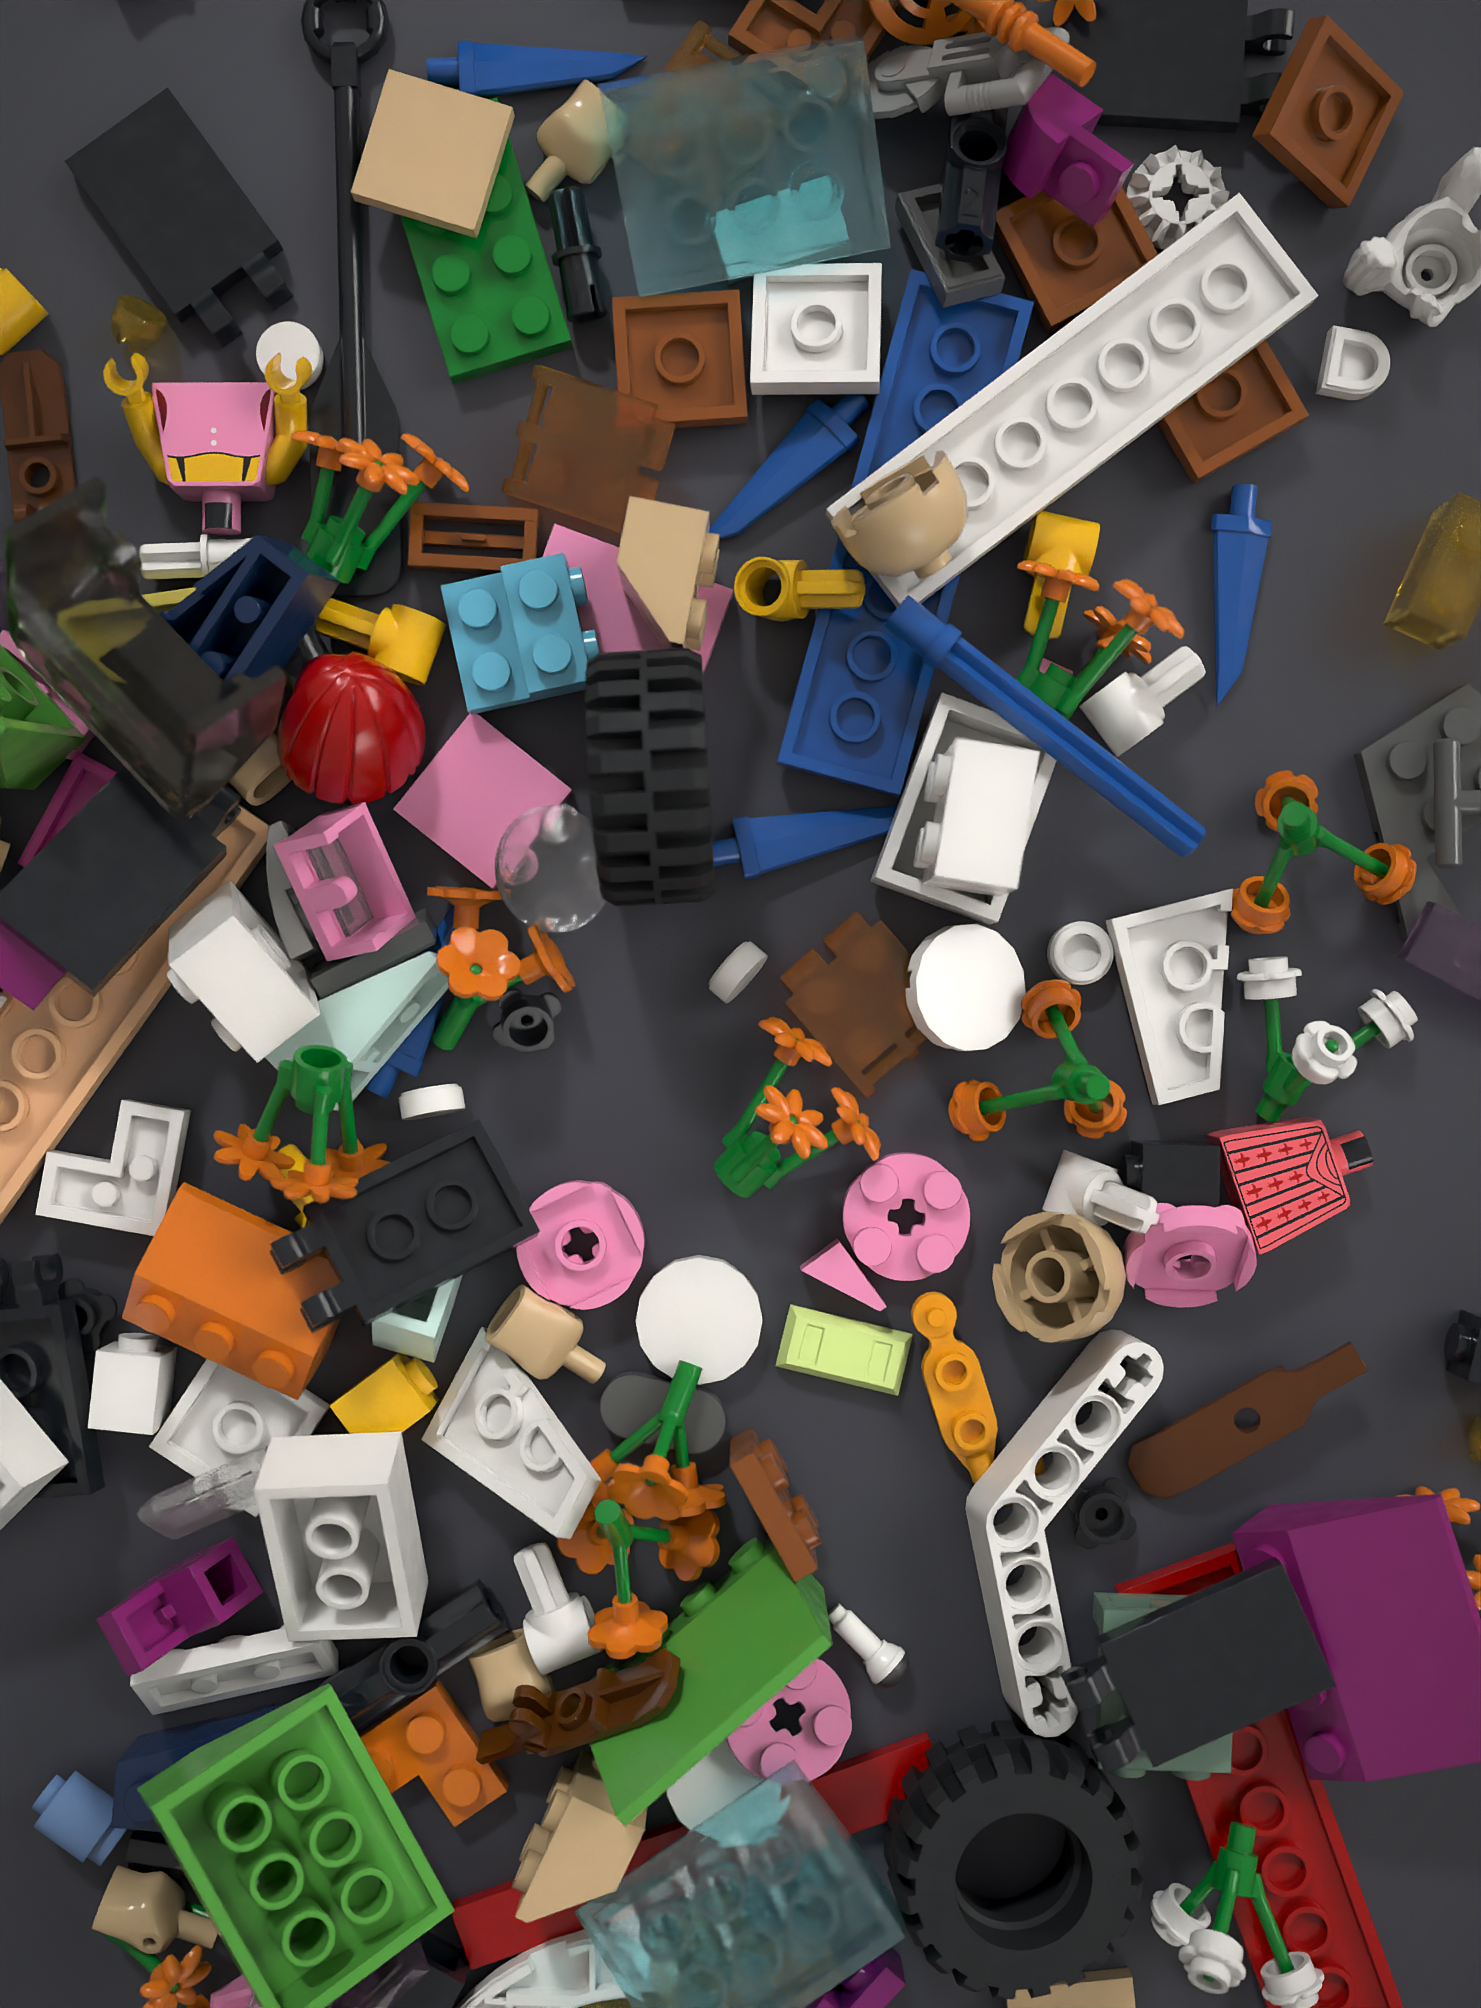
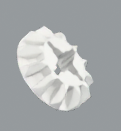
(1155, 179)

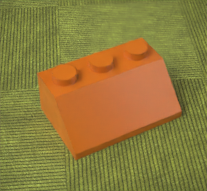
(222, 1296)

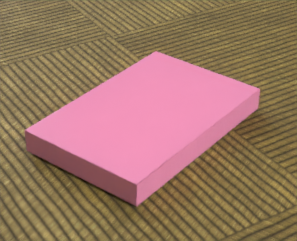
(610, 609)

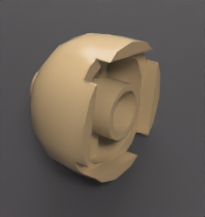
(907, 519)
(1059, 1277)

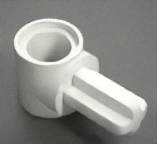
(1134, 704)
(1098, 1194)
(558, 1619)

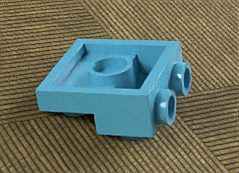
(520, 633)

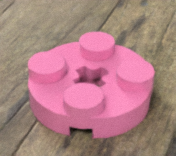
(929, 1245)
(1219, 1250)
(616, 1255)
(824, 1727)

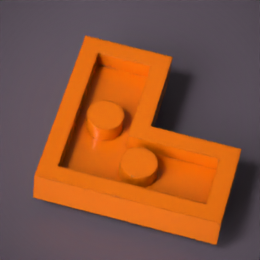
(437, 1743)

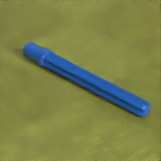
(946, 649)

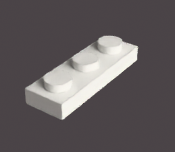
(232, 1669)

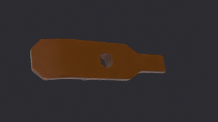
(36, 429)
(1211, 1440)
(583, 1712)

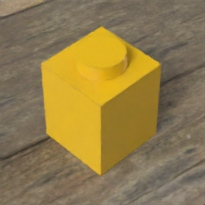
(388, 1397)

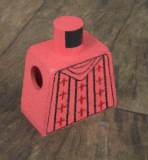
(1287, 1175)

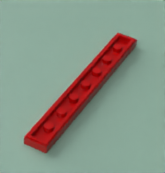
(854, 1789)

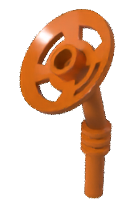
(1002, 19)

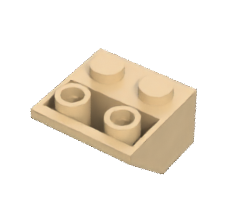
(663, 564)
(577, 1847)

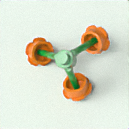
(1290, 808)
(1089, 1096)

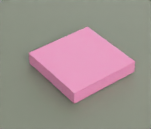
(476, 792)

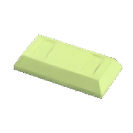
(844, 1349)

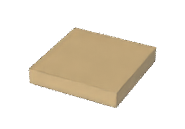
(432, 153)

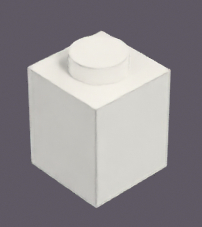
(132, 1385)

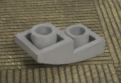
(287, 911)

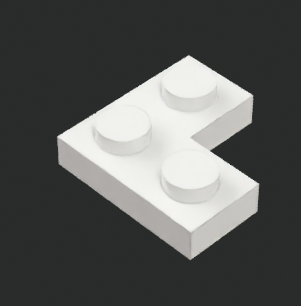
(130, 1188)

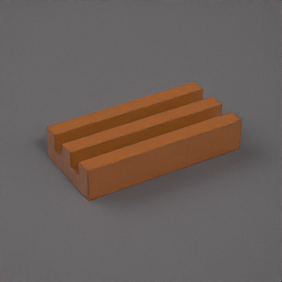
(470, 514)

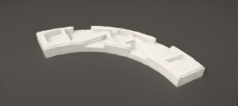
(550, 1975)

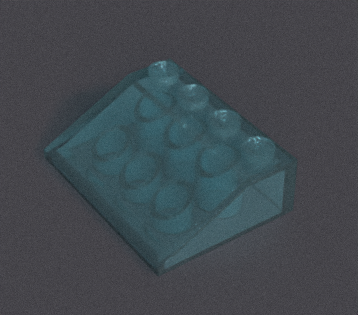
(747, 164)
(747, 1907)

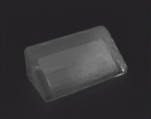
(204, 1497)

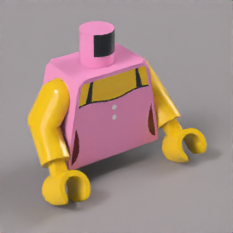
(217, 438)

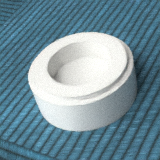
(292, 342)
(1080, 953)
(737, 971)
(431, 1101)

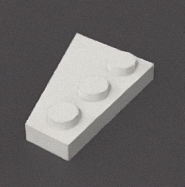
(1173, 989)
(512, 1441)

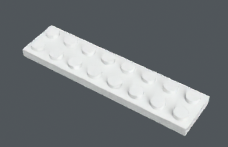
(1103, 381)

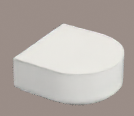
(1352, 364)

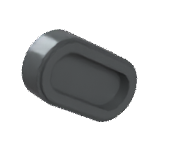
(637, 1397)

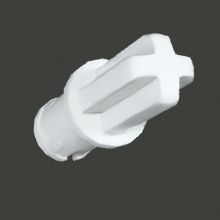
(186, 559)

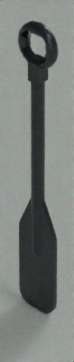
(352, 393)

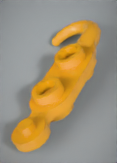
(957, 1387)

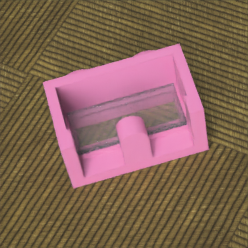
(345, 882)

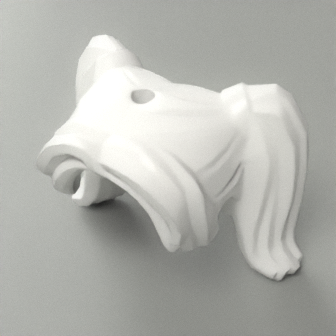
(1429, 240)

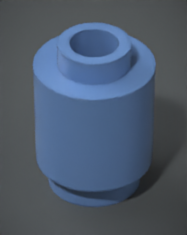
(78, 1818)

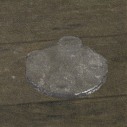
(549, 869)

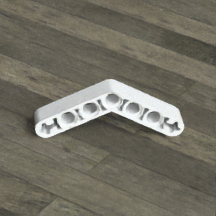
(1035, 1503)

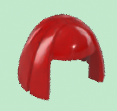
(350, 729)

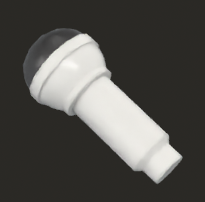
(884, 1661)

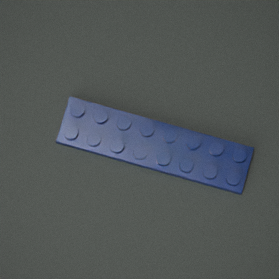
(858, 680)

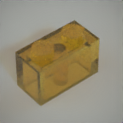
(1443, 578)

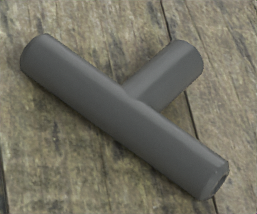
(1450, 803)

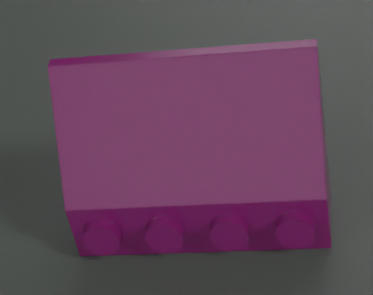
(1392, 1626)

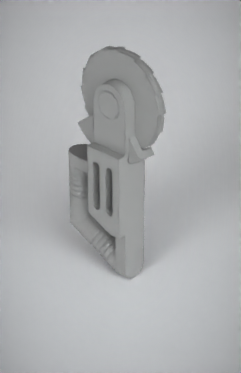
(965, 68)

